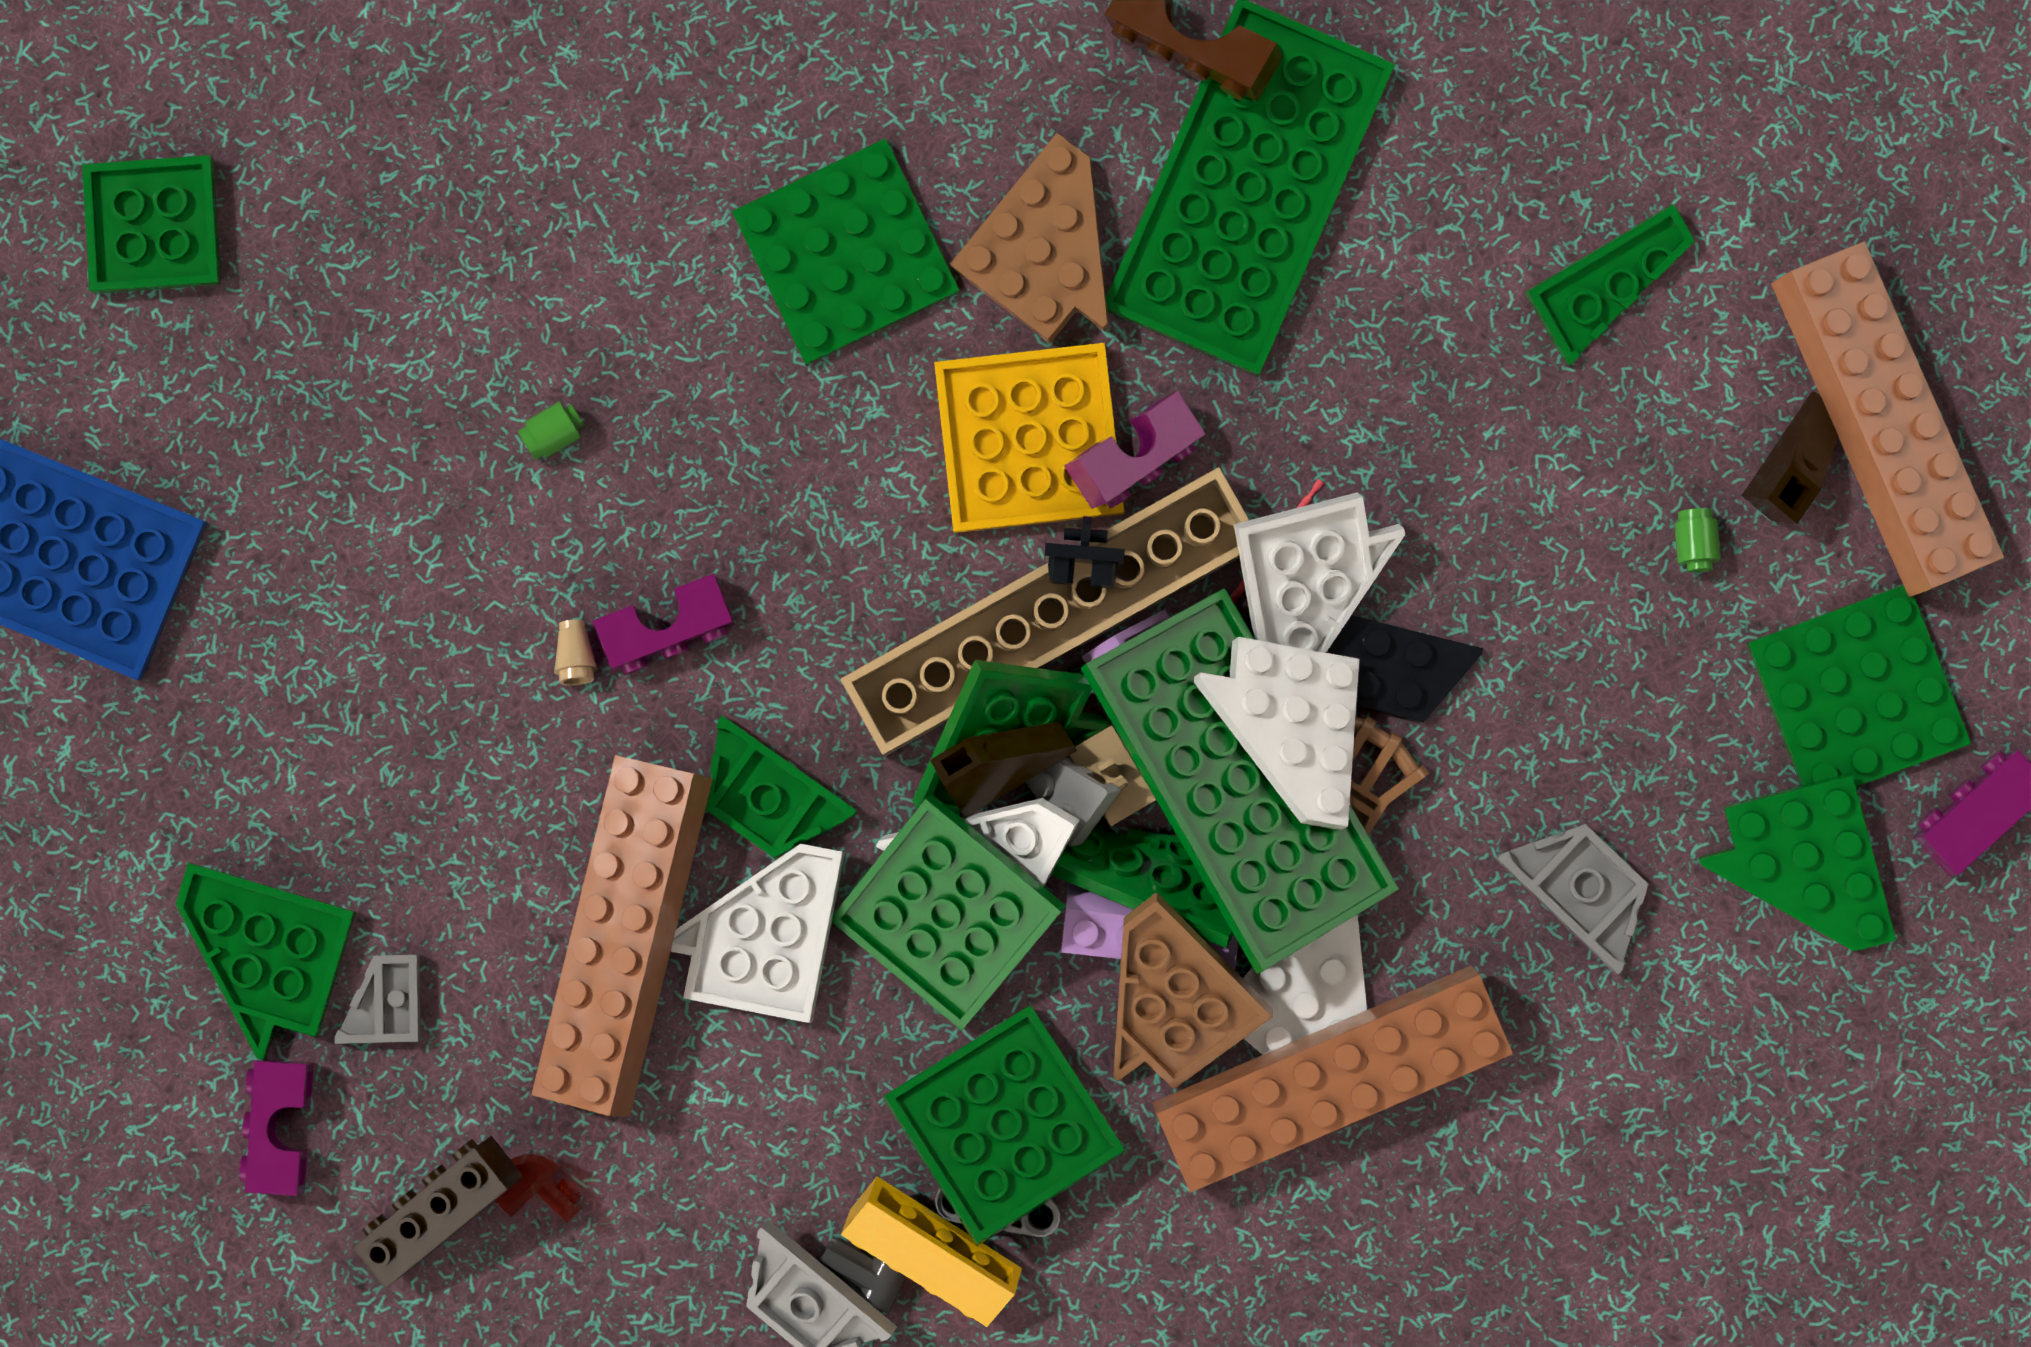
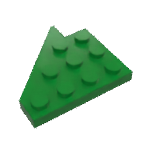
(1010, 698)
(1809, 859)
(266, 950)

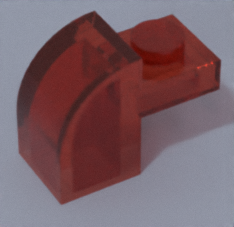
(538, 1179)

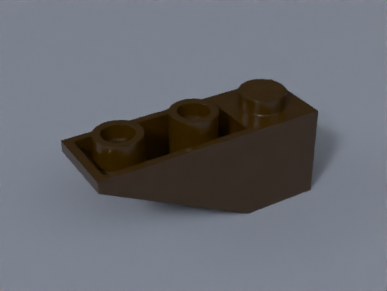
(1796, 465)
(998, 762)

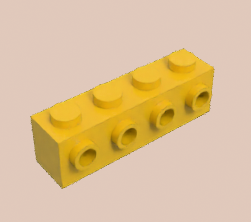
(931, 1252)

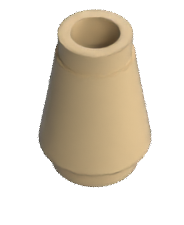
(574, 654)

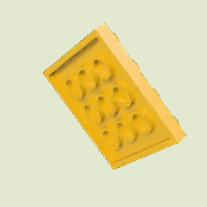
(1014, 428)

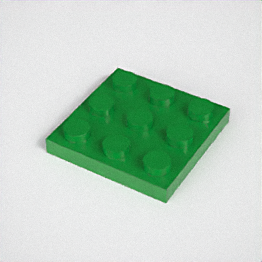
(151, 224)

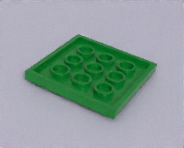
(845, 251)
(1859, 690)
(947, 912)
(1003, 1125)

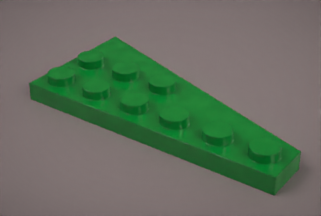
(1136, 867)

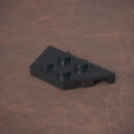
(1402, 668)

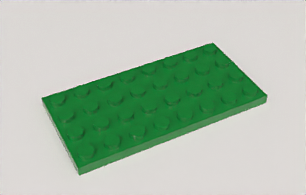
(1248, 195)
(1264, 868)

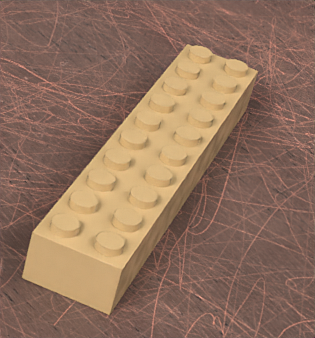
(1041, 621)

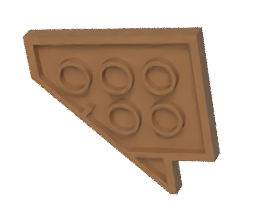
(1043, 245)
(1177, 997)

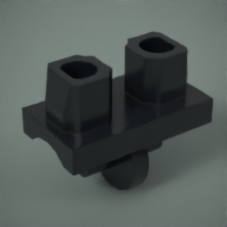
(1063, 556)

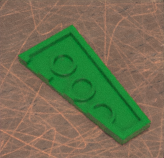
(1595, 289)

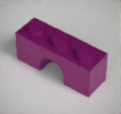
(1164, 432)
(701, 614)
(269, 1163)

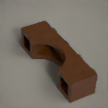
(1237, 60)

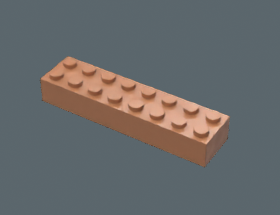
(1887, 419)
(622, 937)
(1332, 1078)

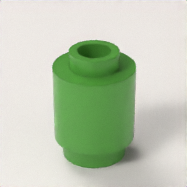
(551, 430)
(1697, 540)

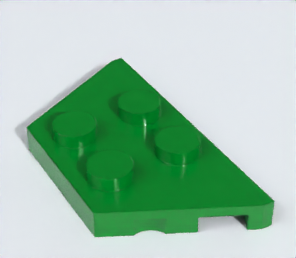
(767, 795)

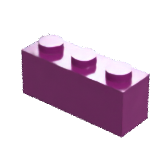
(1978, 812)

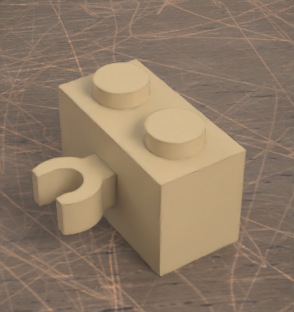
(1112, 763)

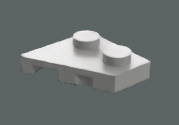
(1076, 793)
(386, 1003)

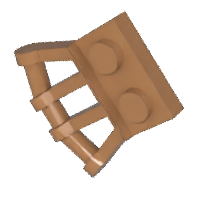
(1365, 804)

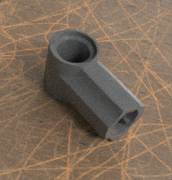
(863, 1274)

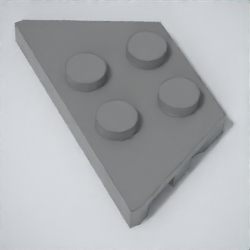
(1583, 888)
(808, 1300)

